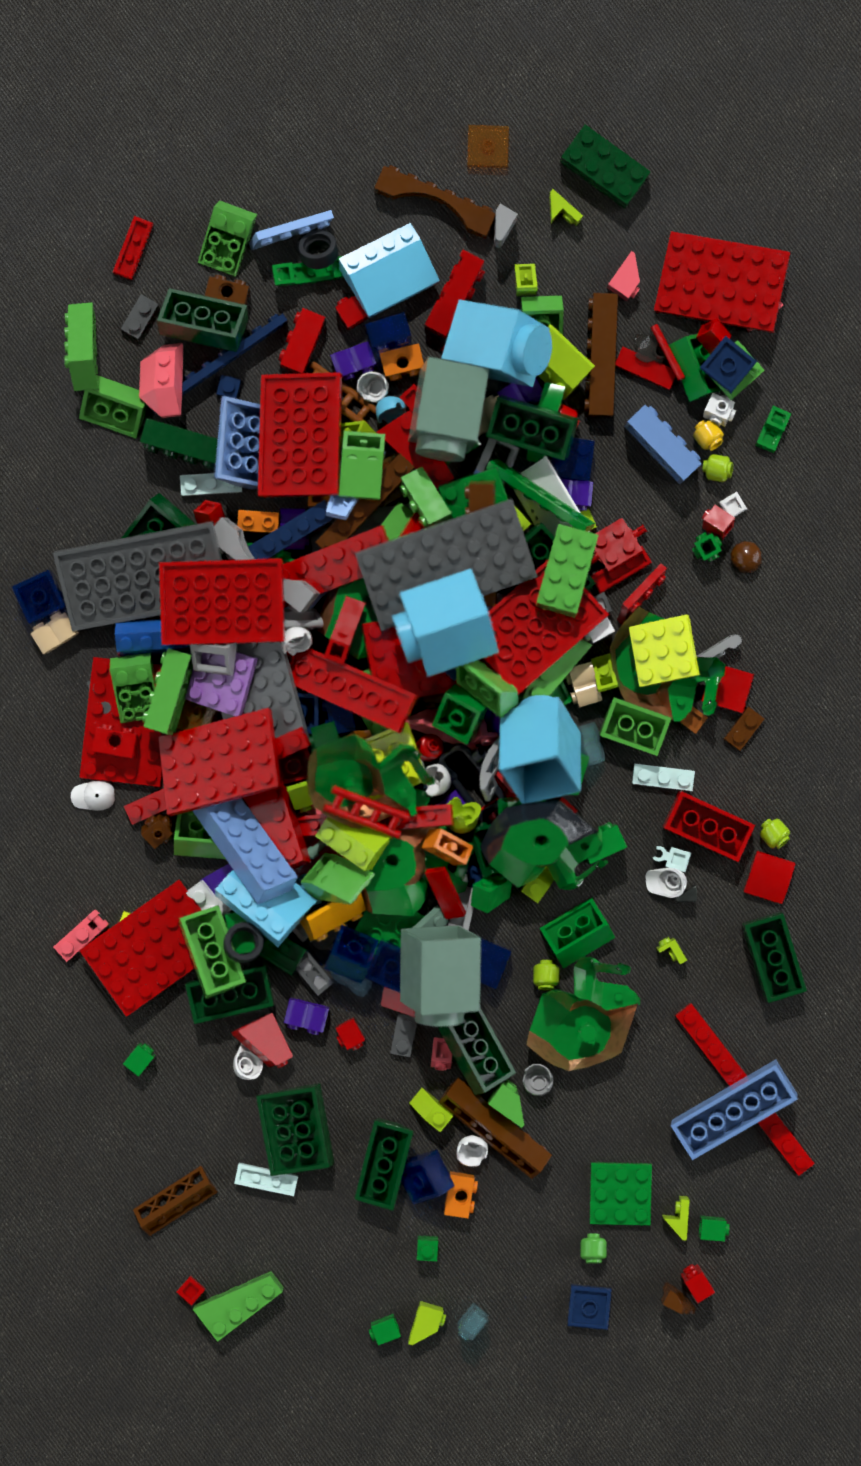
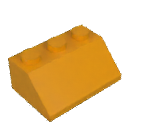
(331, 917)

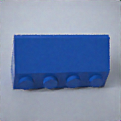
(143, 637)

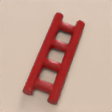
(371, 823)

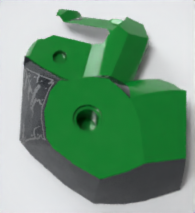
(541, 836)

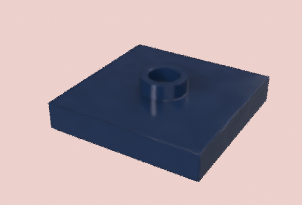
(728, 364)
(589, 1307)

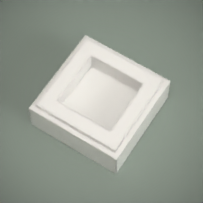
(733, 504)

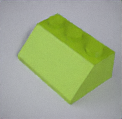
(566, 365)
(358, 845)

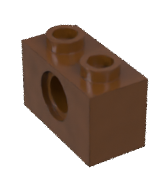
(219, 283)

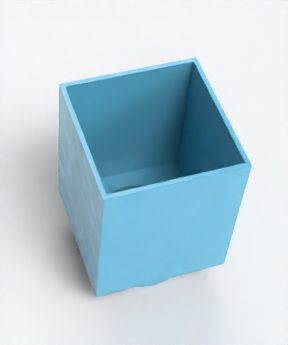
(499, 339)
(445, 623)
(540, 750)

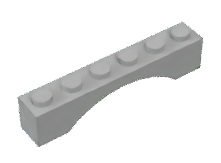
(231, 539)

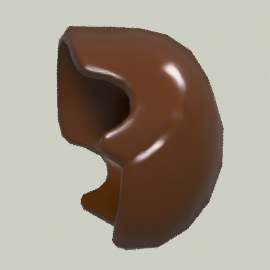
(746, 557)

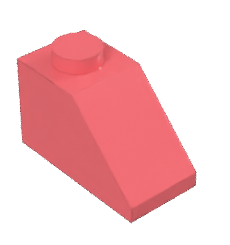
(626, 279)

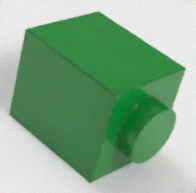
(139, 1058)
(713, 1228)
(427, 1248)
(385, 1329)

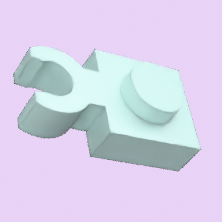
(675, 859)

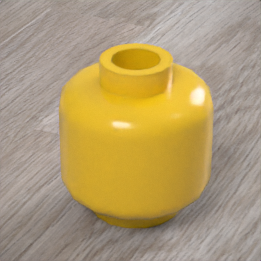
(708, 435)

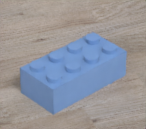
(663, 444)

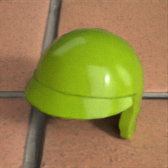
(465, 816)

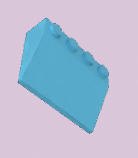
(388, 270)
(273, 917)

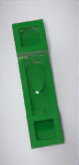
(299, 274)
(550, 399)

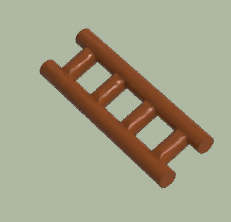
(351, 394)

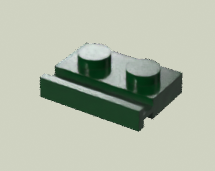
(286, 956)

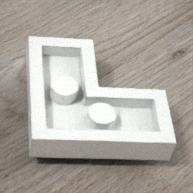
(206, 898)

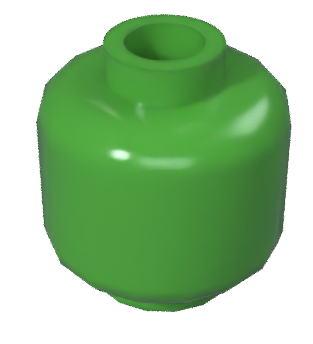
(593, 1248)

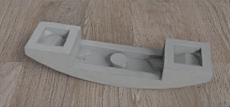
(489, 768)

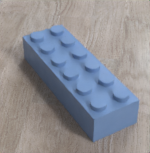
(248, 849)
(734, 1109)

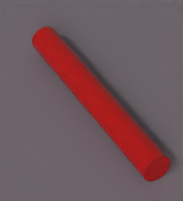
(667, 352)

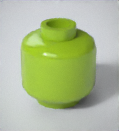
(718, 468)
(774, 833)
(546, 975)

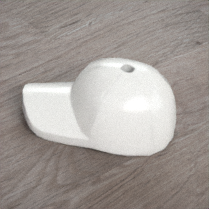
(84, 795)
(664, 883)
(251, 1064)

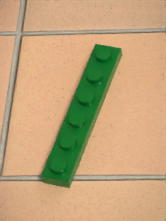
(545, 499)

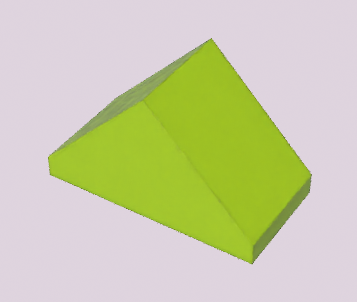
(525, 280)

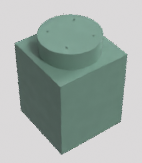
(447, 409)
(440, 973)

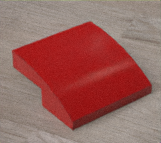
(733, 689)
(769, 877)

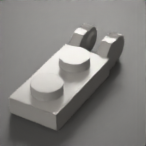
(718, 649)

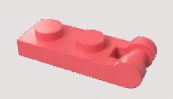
(80, 936)

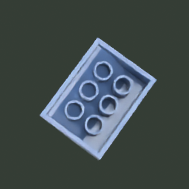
(238, 443)

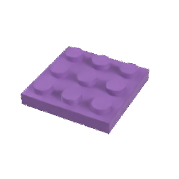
(223, 691)

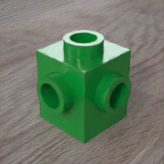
(714, 543)

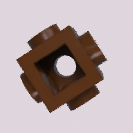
(157, 830)

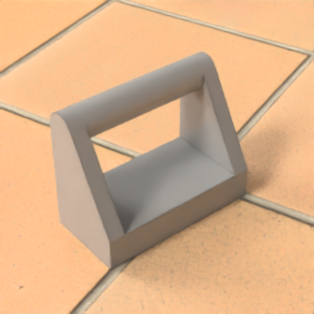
(504, 222)
(488, 451)
(310, 620)
(225, 649)

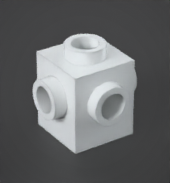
(719, 409)

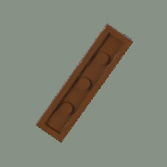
(176, 1204)

